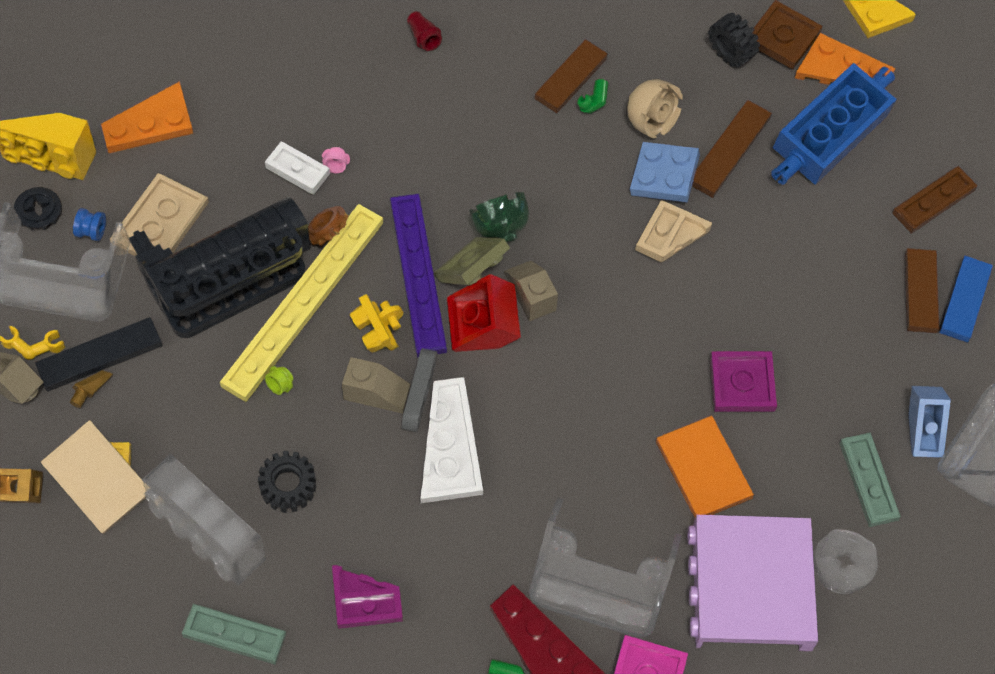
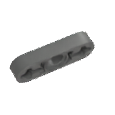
(419, 390)

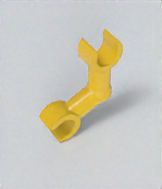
(30, 352)

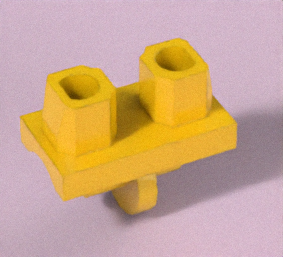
(381, 334)

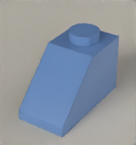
(928, 420)

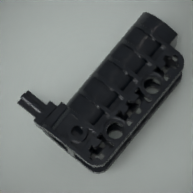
(225, 265)

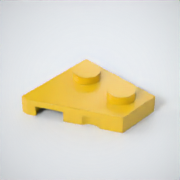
(879, 15)

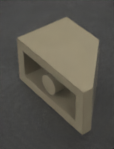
(533, 289)
(17, 379)
(374, 386)

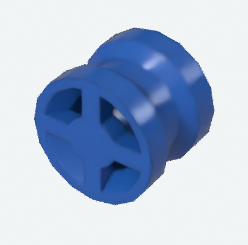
(89, 224)

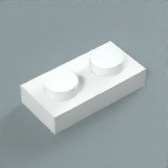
(297, 168)

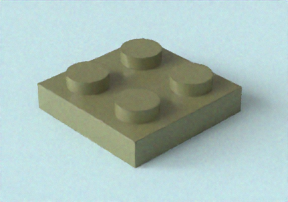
(472, 260)

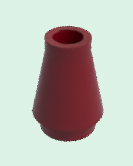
(425, 32)

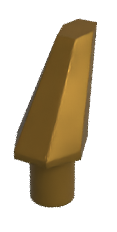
(88, 387)

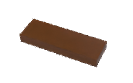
(571, 76)
(934, 199)
(921, 290)

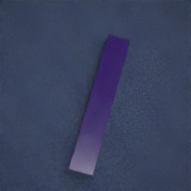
(418, 274)

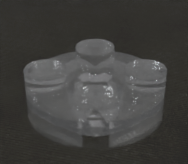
(859, 551)

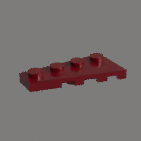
(537, 639)

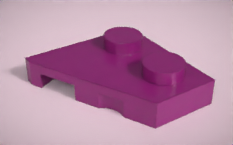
(364, 600)

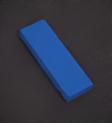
(966, 299)

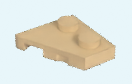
(670, 231)

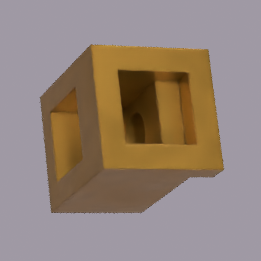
(28, 486)

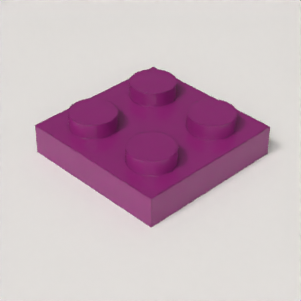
(743, 381)

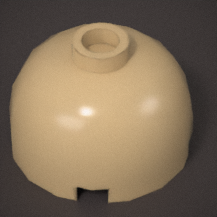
(654, 107)

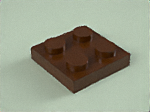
(785, 34)

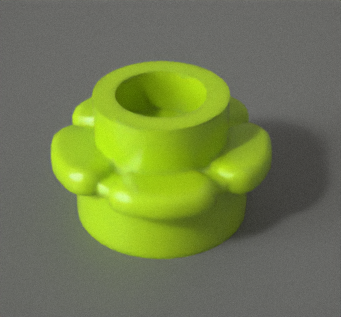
(279, 380)

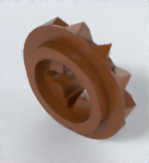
(327, 224)

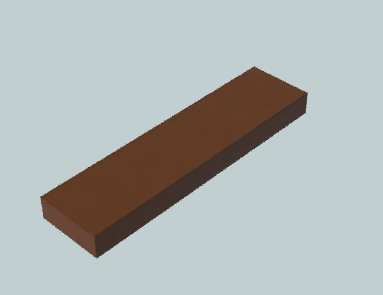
(730, 148)

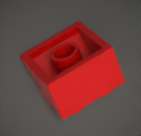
(484, 315)

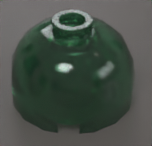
(501, 217)

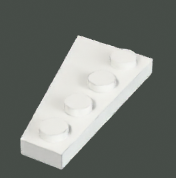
(451, 452)

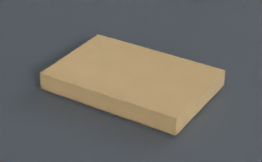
(165, 213)
(96, 477)

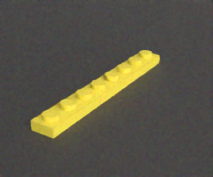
(301, 303)

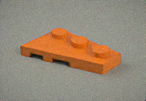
(831, 58)
(150, 121)

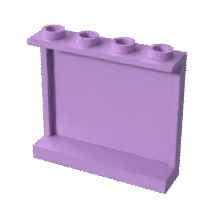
(752, 580)

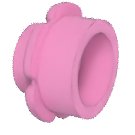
(335, 159)

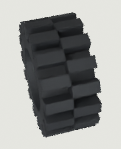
(734, 39)
(288, 499)

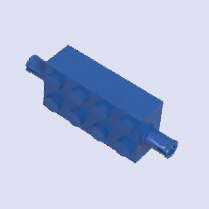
(833, 124)

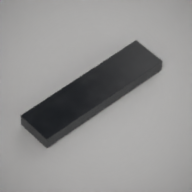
(98, 354)

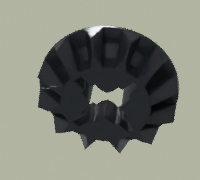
(46, 199)

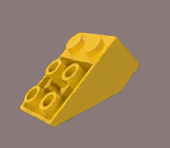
(49, 143)

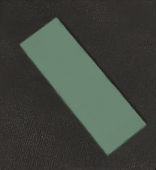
(869, 479)
(234, 634)

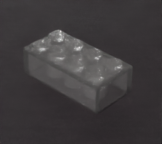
(203, 520)

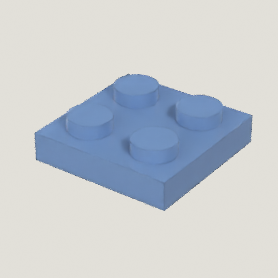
(665, 172)

